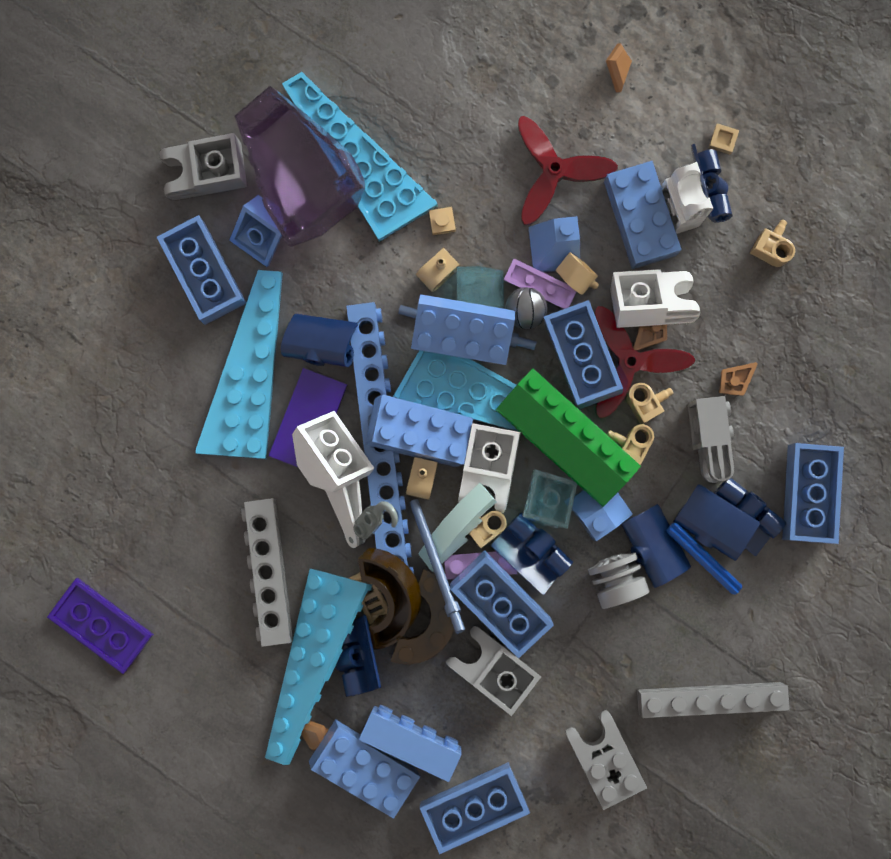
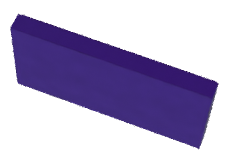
(311, 399)
(100, 625)

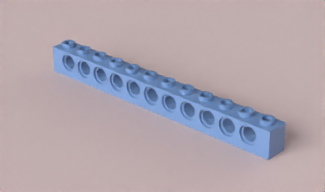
(361, 315)

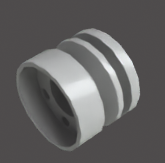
(618, 580)

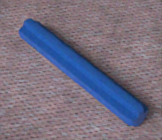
(704, 558)

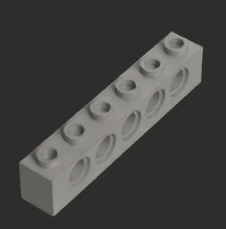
(282, 631)

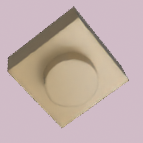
(723, 139)
(442, 221)

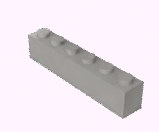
(713, 700)

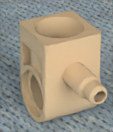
(767, 243)
(438, 270)
(577, 274)
(650, 406)
(630, 445)
(421, 478)
(483, 534)

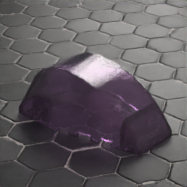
(299, 167)

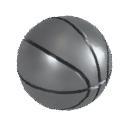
(528, 306)

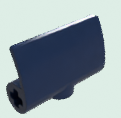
(713, 185)
(319, 340)
(754, 506)
(716, 522)
(654, 547)
(532, 553)
(358, 661)

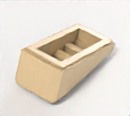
(381, 601)

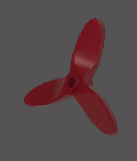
(571, 169)
(651, 361)

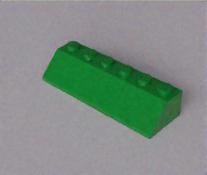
(568, 437)

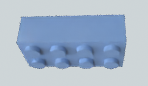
(642, 215)
(201, 270)
(463, 329)
(583, 355)
(419, 431)
(813, 493)
(501, 604)
(411, 743)
(363, 769)
(474, 808)

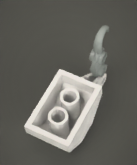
(336, 464)

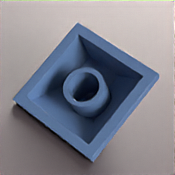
(256, 232)
(553, 242)
(597, 519)

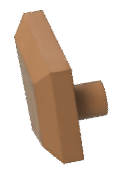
(618, 65)
(650, 336)
(736, 379)
(313, 734)

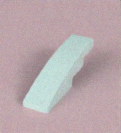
(458, 523)

